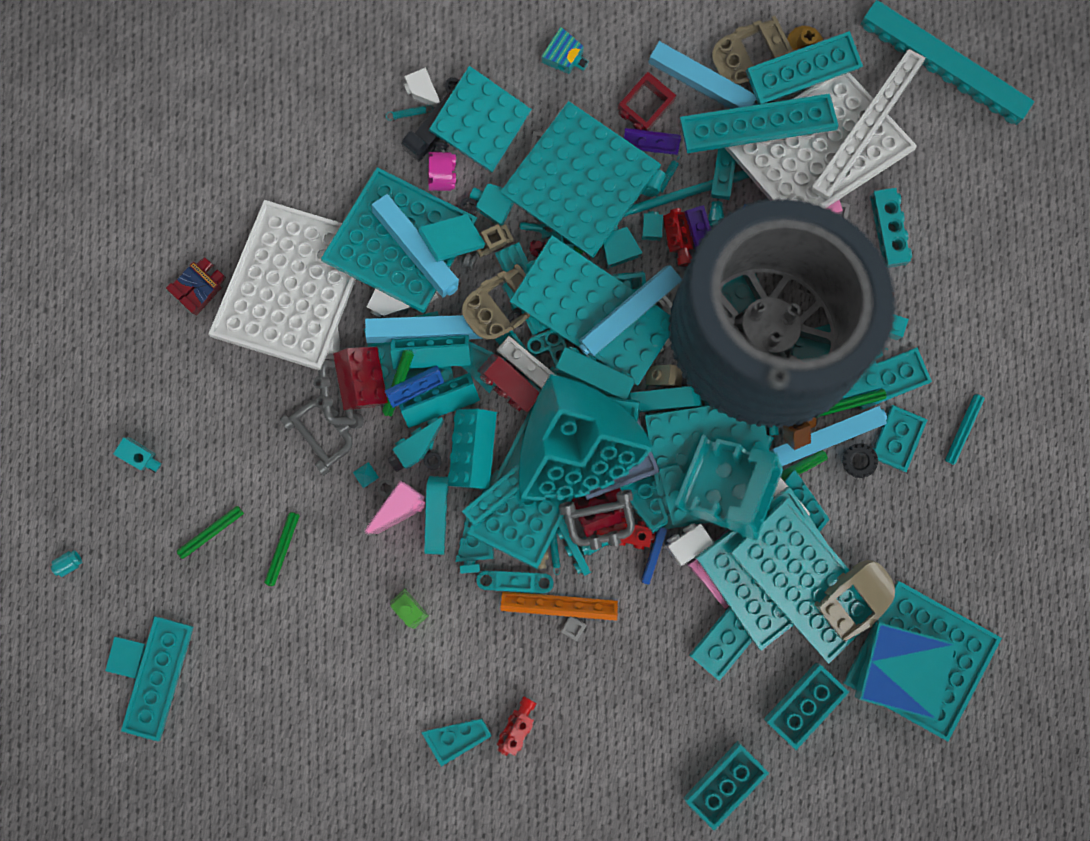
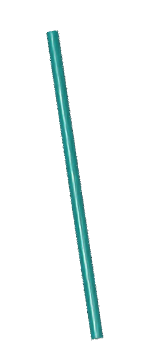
(680, 194)

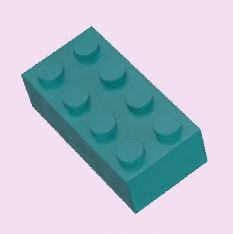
(472, 448)
(806, 705)
(725, 785)

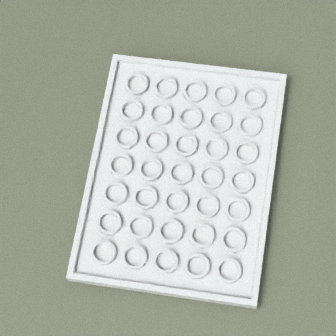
(794, 164)
(281, 290)

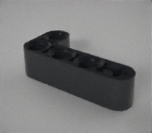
(421, 141)

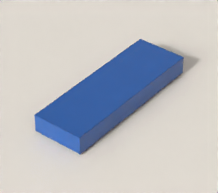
(414, 386)
(653, 556)

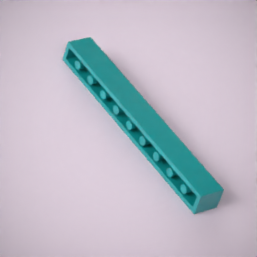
(947, 63)

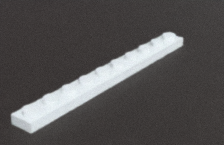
(867, 125)

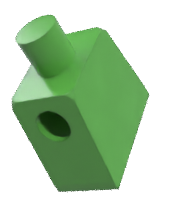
(408, 609)

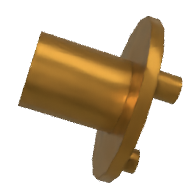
(803, 37)

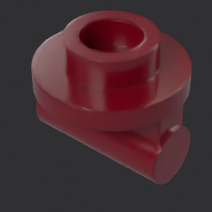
(536, 247)

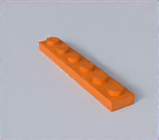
(559, 605)

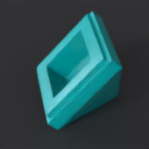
(366, 475)

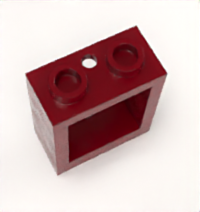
(658, 89)

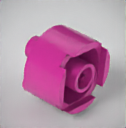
(440, 171)

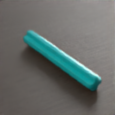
(964, 429)

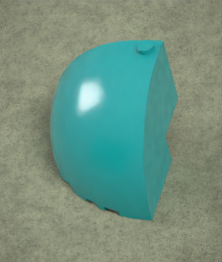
(577, 442)

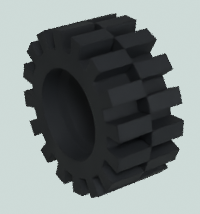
(860, 472)

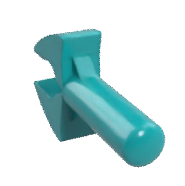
(537, 228)

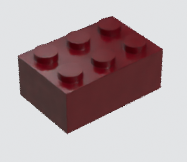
(360, 378)
(508, 383)

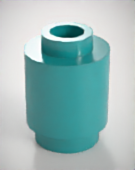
(66, 563)

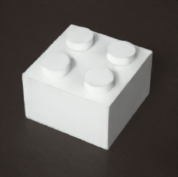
(688, 544)

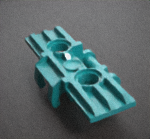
(507, 259)

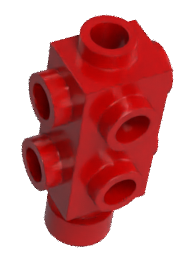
(677, 236)
(633, 539)
(517, 731)

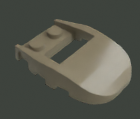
(731, 56)
(482, 312)
(872, 584)

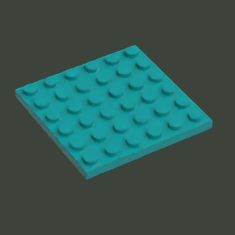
(580, 179)
(372, 255)
(678, 434)
(743, 595)
(970, 658)

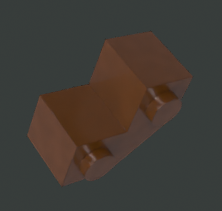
(798, 435)

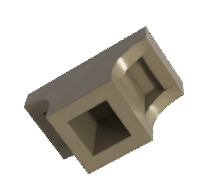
(495, 239)
(664, 376)

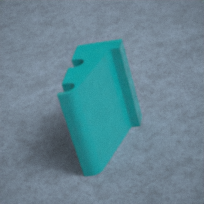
(730, 485)

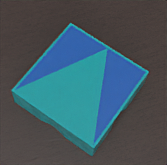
(905, 671)

